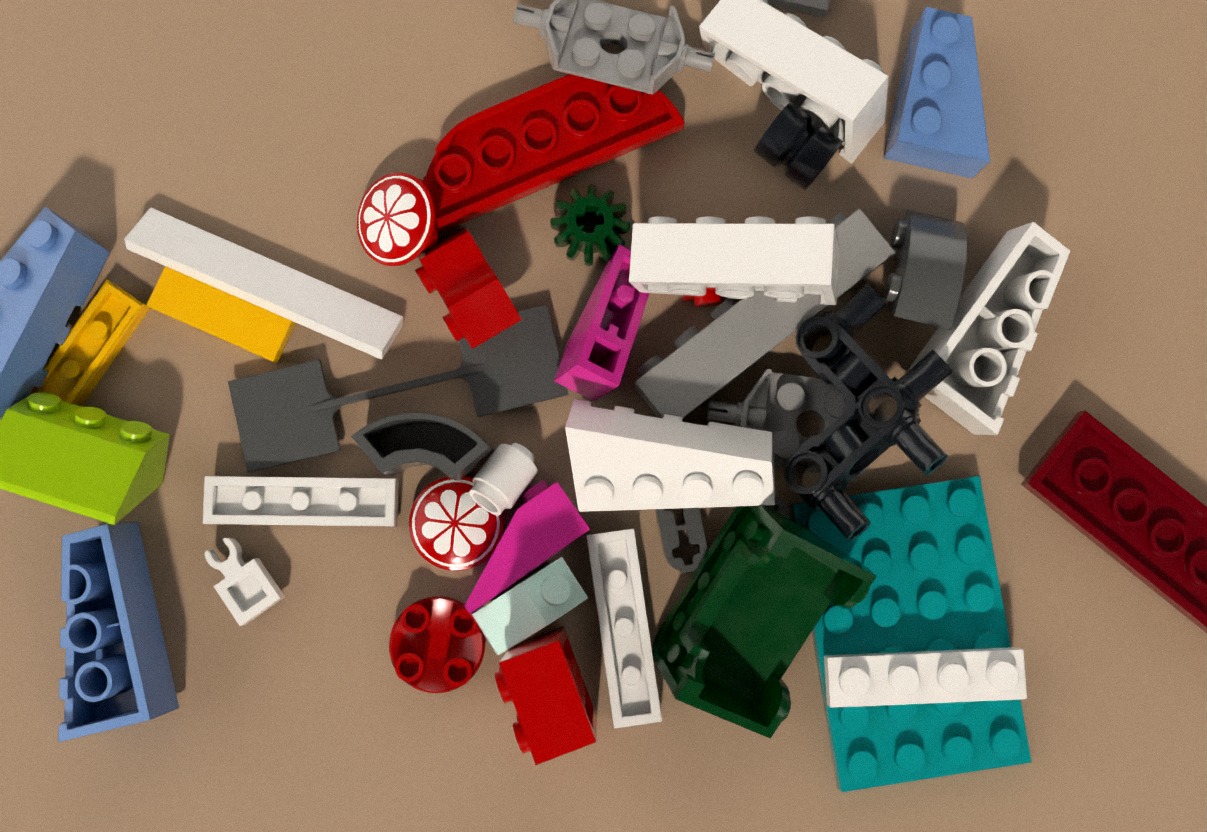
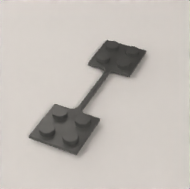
(291, 414)

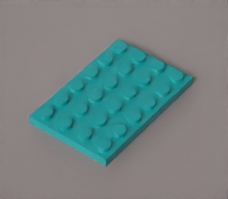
(929, 594)

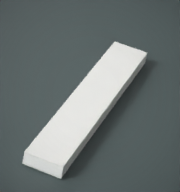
(264, 282)

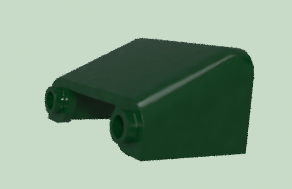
(751, 615)

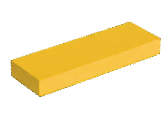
(221, 314)
(93, 344)

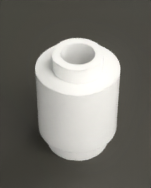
(503, 478)

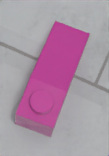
(604, 332)
(534, 534)

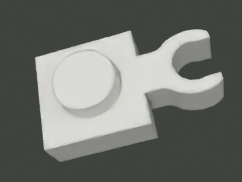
(246, 587)

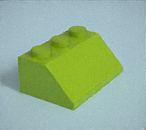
(79, 457)

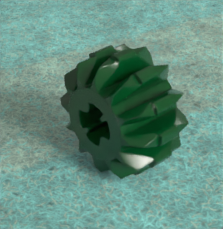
(576, 215)

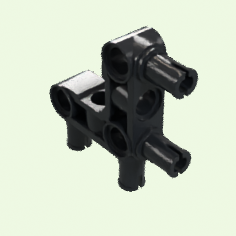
(856, 436)

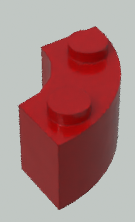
(468, 288)

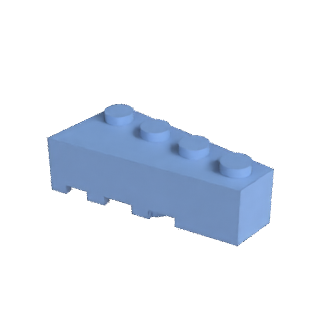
(39, 287)
(111, 634)

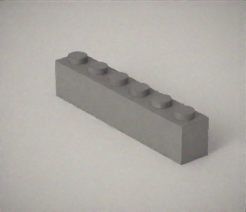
(750, 328)

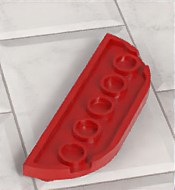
(540, 142)

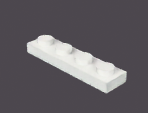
(300, 501)
(624, 628)
(925, 677)

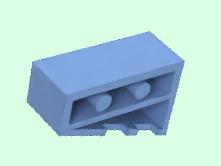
(939, 99)

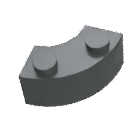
(927, 269)
(422, 440)

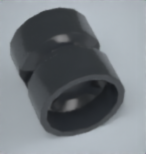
(797, 145)

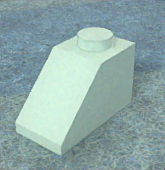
(530, 606)

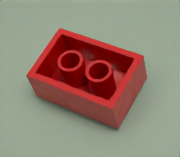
(548, 696)

